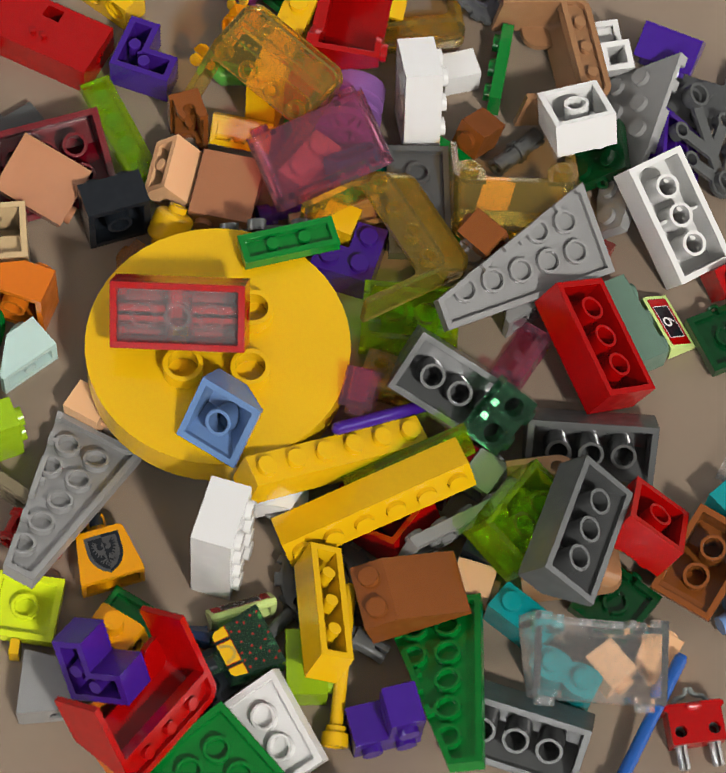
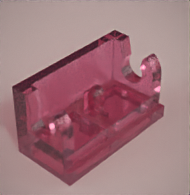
(523, 354)

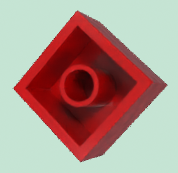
(652, 528)

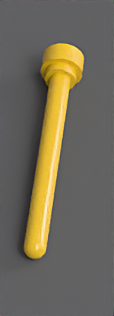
(335, 733)

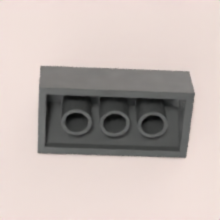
(443, 379)
(616, 441)
(576, 532)
(532, 736)

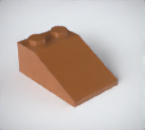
(699, 574)
(409, 593)

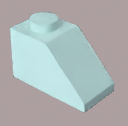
(25, 353)

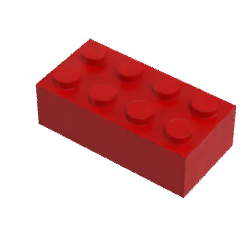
(594, 345)

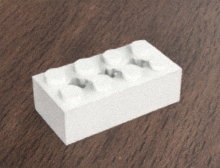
(673, 217)
(222, 538)

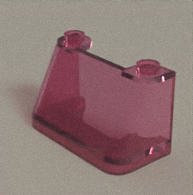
(319, 150)

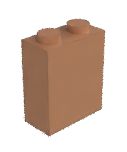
(43, 180)
(225, 190)

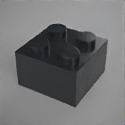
(114, 208)

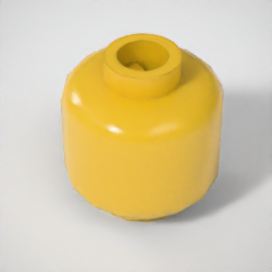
(169, 221)

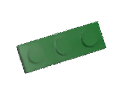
(497, 68)
(288, 242)

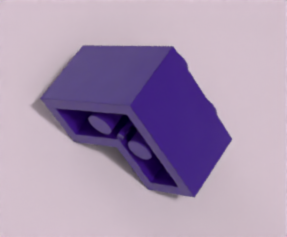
(139, 63)
(351, 265)
(96, 669)
(386, 723)

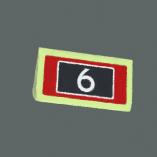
(668, 324)
(221, 615)

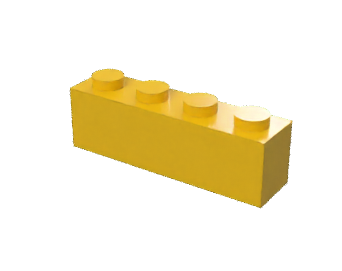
(323, 613)

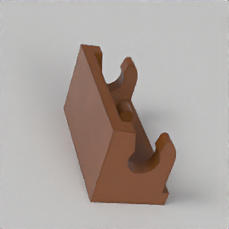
(188, 117)

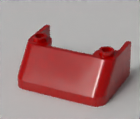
(142, 733)

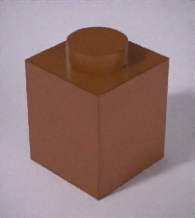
(478, 133)
(481, 233)

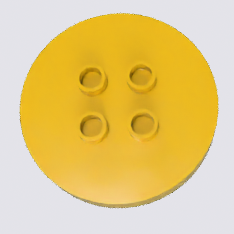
(291, 362)

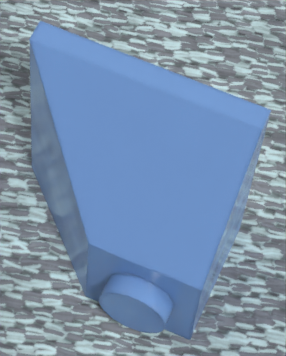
(221, 417)

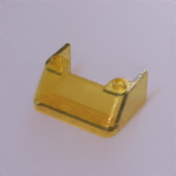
(507, 200)

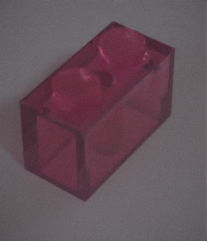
(360, 389)

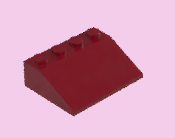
(74, 135)

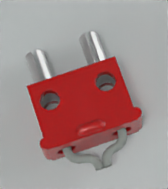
(693, 723)

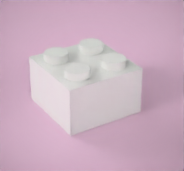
(577, 118)

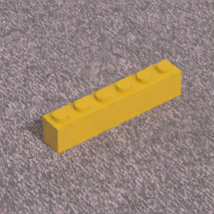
(324, 459)
(376, 499)

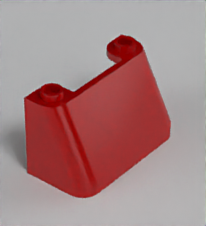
(351, 32)

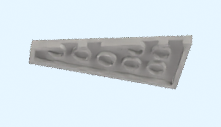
(641, 105)
(552, 249)
(69, 488)

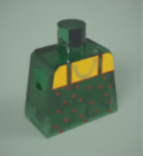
(244, 649)

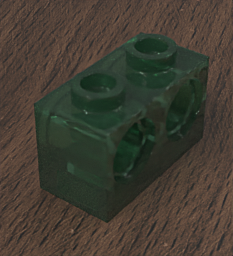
(492, 410)

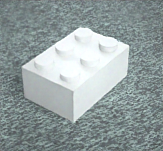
(420, 91)

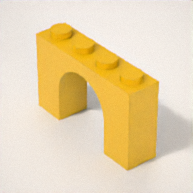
(300, 17)

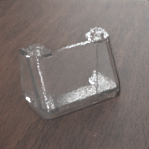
(594, 660)

